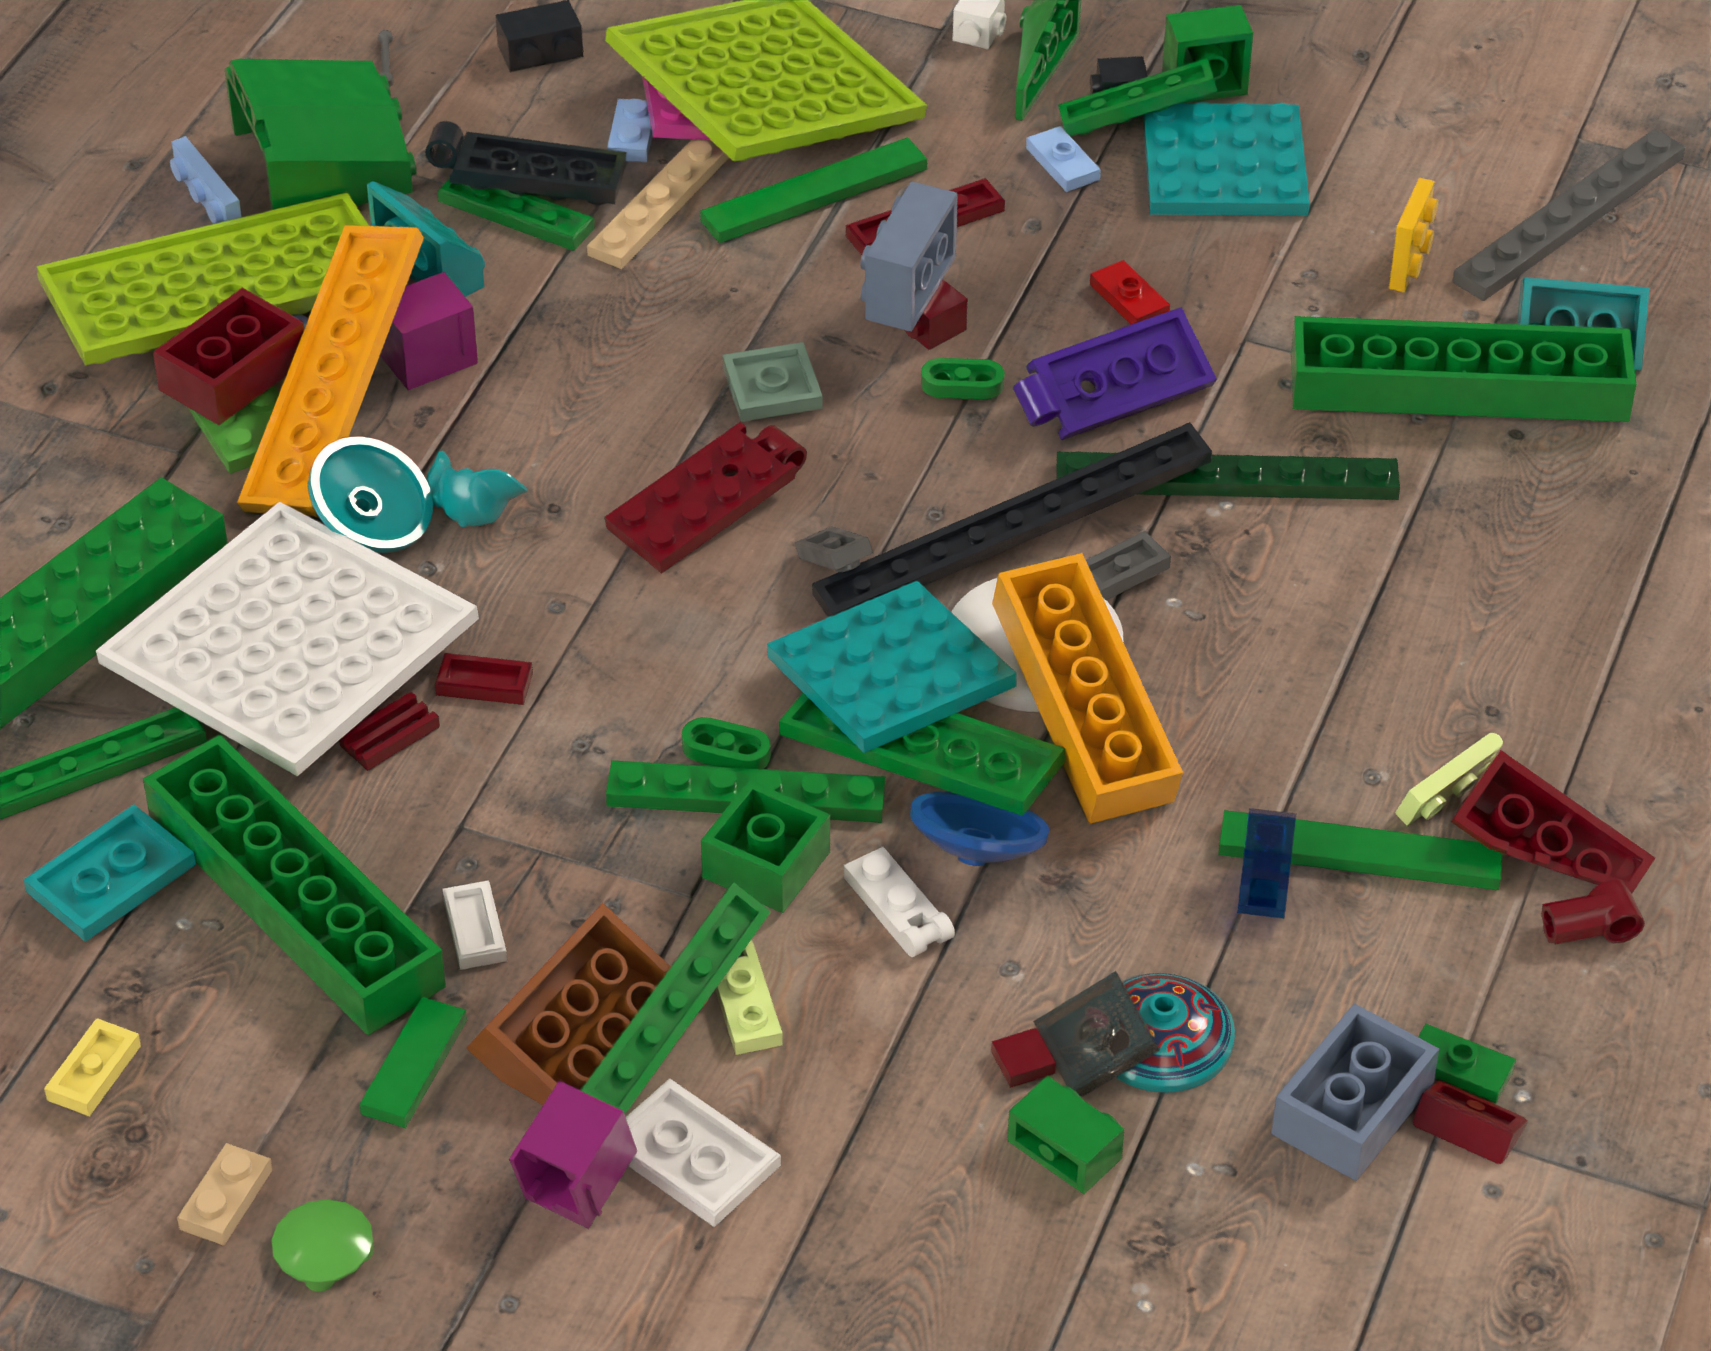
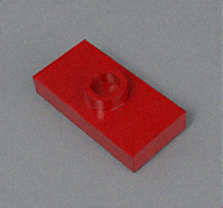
(1128, 292)

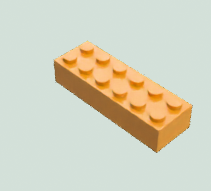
(1086, 688)

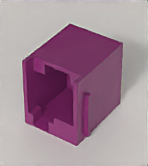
(430, 333)
(573, 1154)

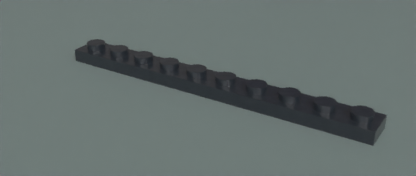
(1017, 519)

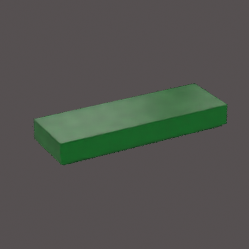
(413, 1062)

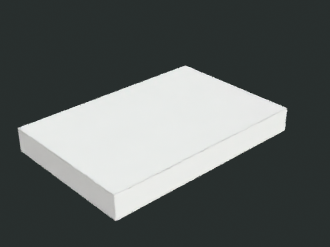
(697, 1153)

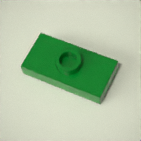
(1469, 1064)

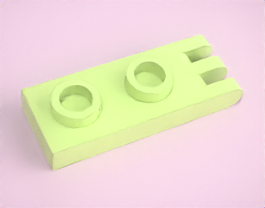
(1454, 777)
(748, 1005)

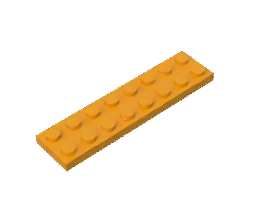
(331, 363)

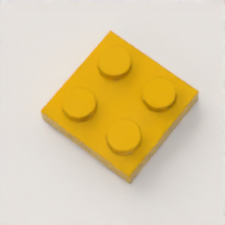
(1413, 235)

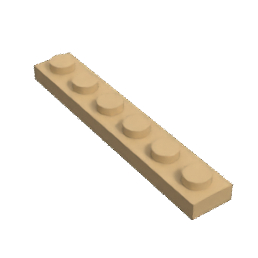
(657, 203)

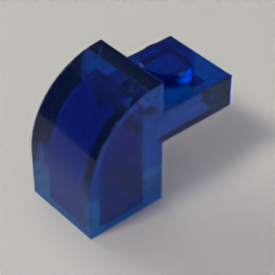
(1266, 863)

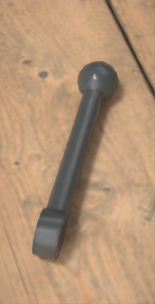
(386, 37)

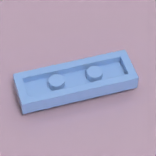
(203, 182)

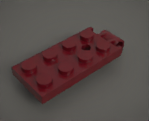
(699, 500)

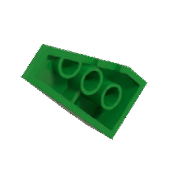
(1047, 37)

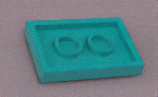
(109, 872)

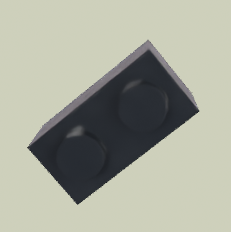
(539, 35)

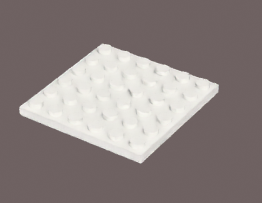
(287, 637)

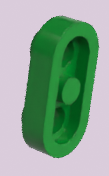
(962, 378)
(725, 744)

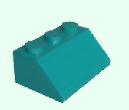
(441, 247)
(1586, 305)

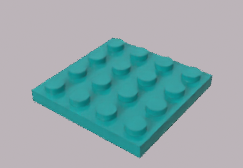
(1226, 160)
(891, 666)

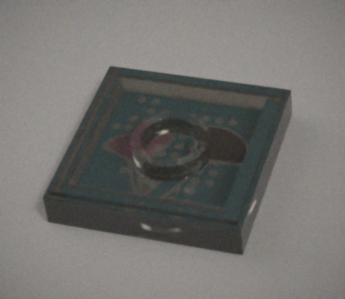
(1096, 1035)

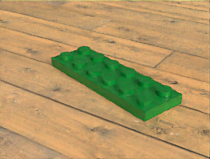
(948, 754)

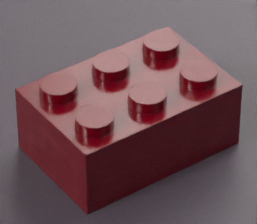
(228, 356)

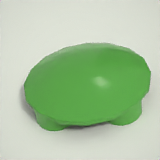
(322, 1242)

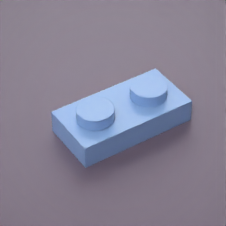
(631, 130)

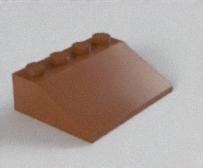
(571, 1008)

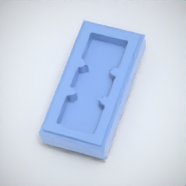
(1063, 158)

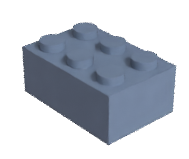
(909, 256)
(1354, 1091)

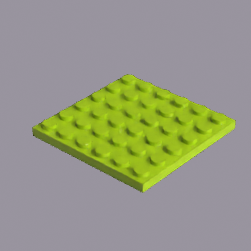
(765, 75)

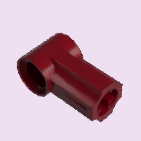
(1605, 911)

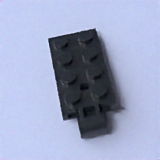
(526, 165)

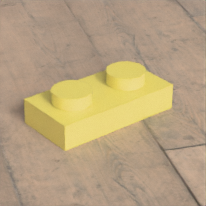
(92, 1067)

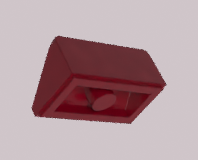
(1469, 1121)

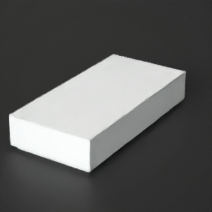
(474, 925)

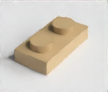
(224, 1194)

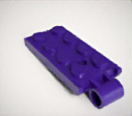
(1128, 369)

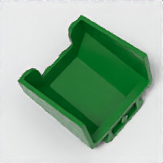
(320, 127)

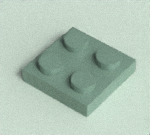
(772, 381)

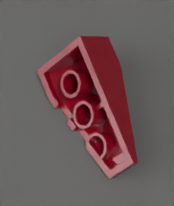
(1537, 823)

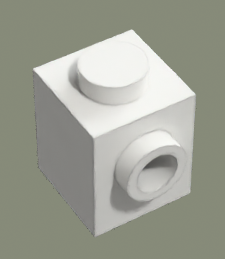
(978, 22)

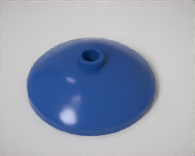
(975, 829)

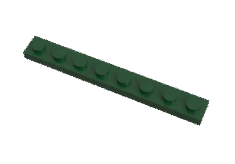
(1269, 476)

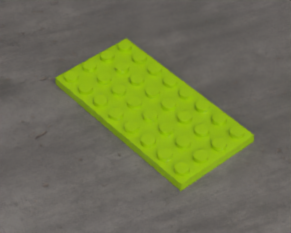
(157, 287)

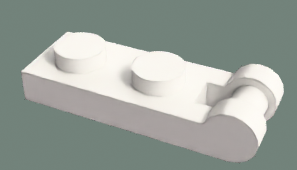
(897, 902)

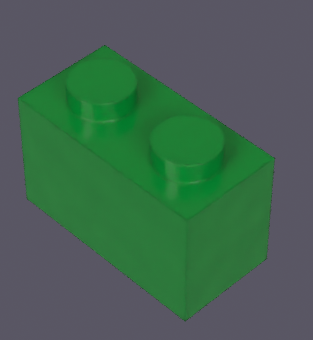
(1066, 1134)

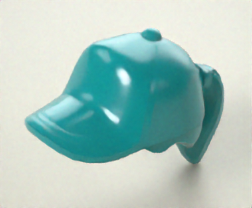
(471, 496)

